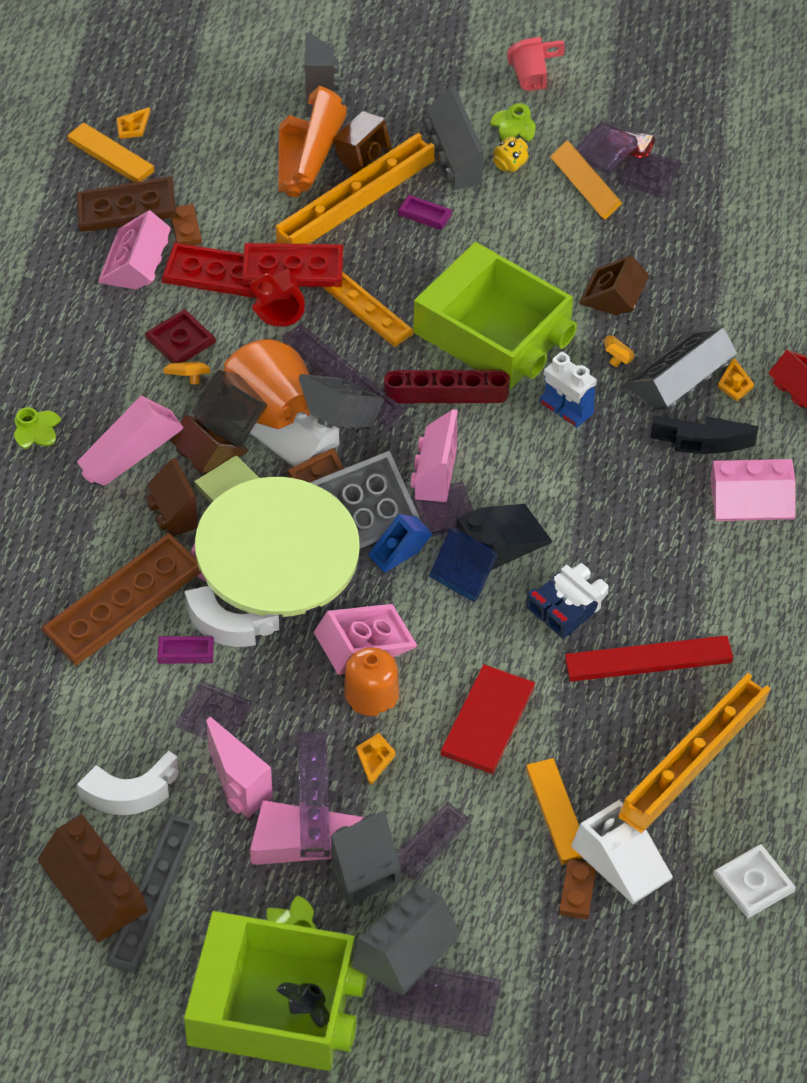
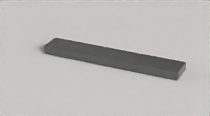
(155, 889)

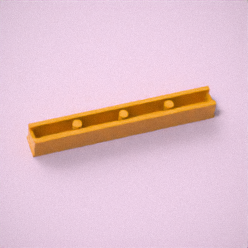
(356, 192)
(693, 754)

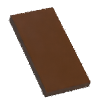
(123, 203)

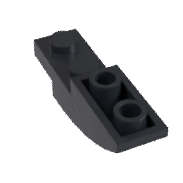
(698, 438)

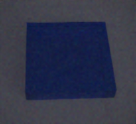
(463, 564)

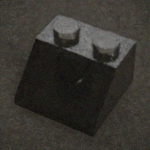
(229, 407)

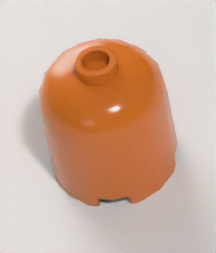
(371, 681)

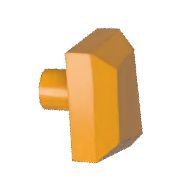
(133, 124)
(618, 350)
(189, 369)
(735, 381)
(375, 756)

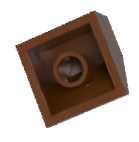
(362, 141)
(615, 286)
(204, 446)
(172, 500)

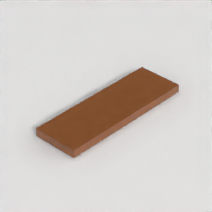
(122, 599)

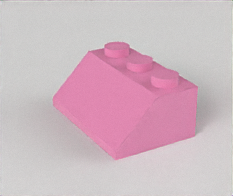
(136, 252)
(436, 459)
(753, 489)

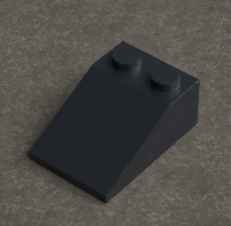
(506, 530)

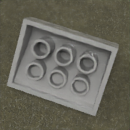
(371, 494)

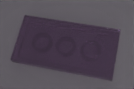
(444, 1000)

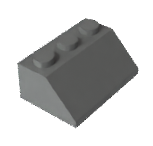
(319, 67)

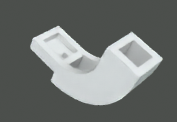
(225, 626)
(129, 795)

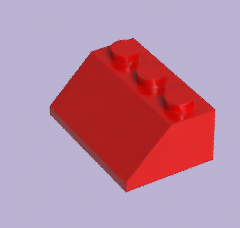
(791, 375)

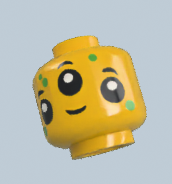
(510, 154)

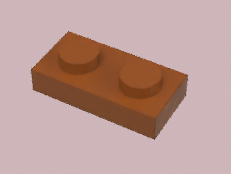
(186, 226)
(317, 467)
(577, 889)

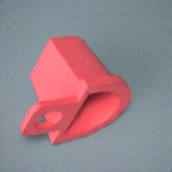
(529, 61)

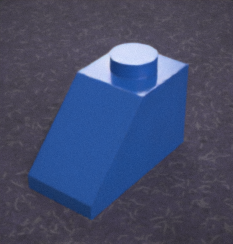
(400, 542)

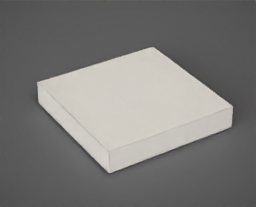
(754, 881)

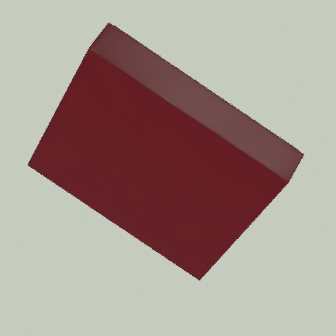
(180, 337)

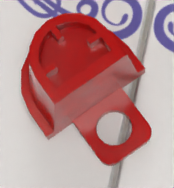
(279, 298)

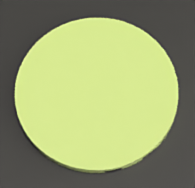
(277, 546)

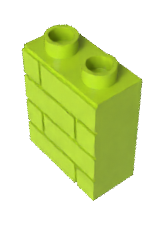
(494, 314)
(236, 996)

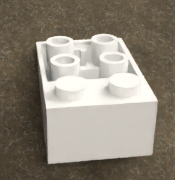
(621, 854)

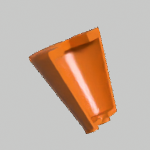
(307, 144)
(273, 374)

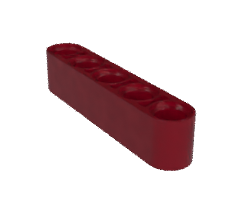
(447, 386)

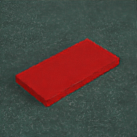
(310, 263)
(206, 270)
(488, 719)

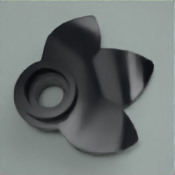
(306, 1000)

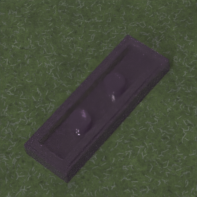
(431, 840)

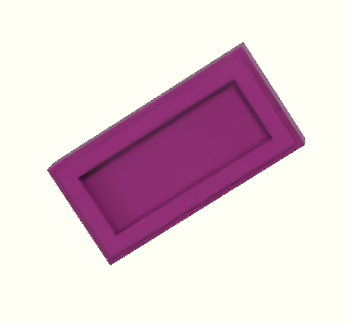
(425, 212)
(185, 649)

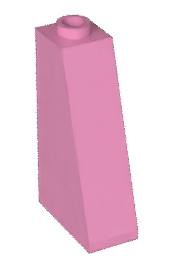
(129, 440)
(278, 833)

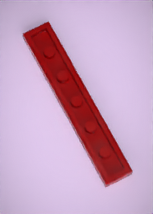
(648, 658)

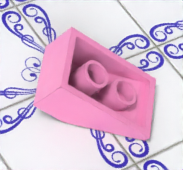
(352, 629)
(241, 772)

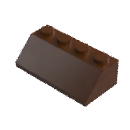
(91, 879)

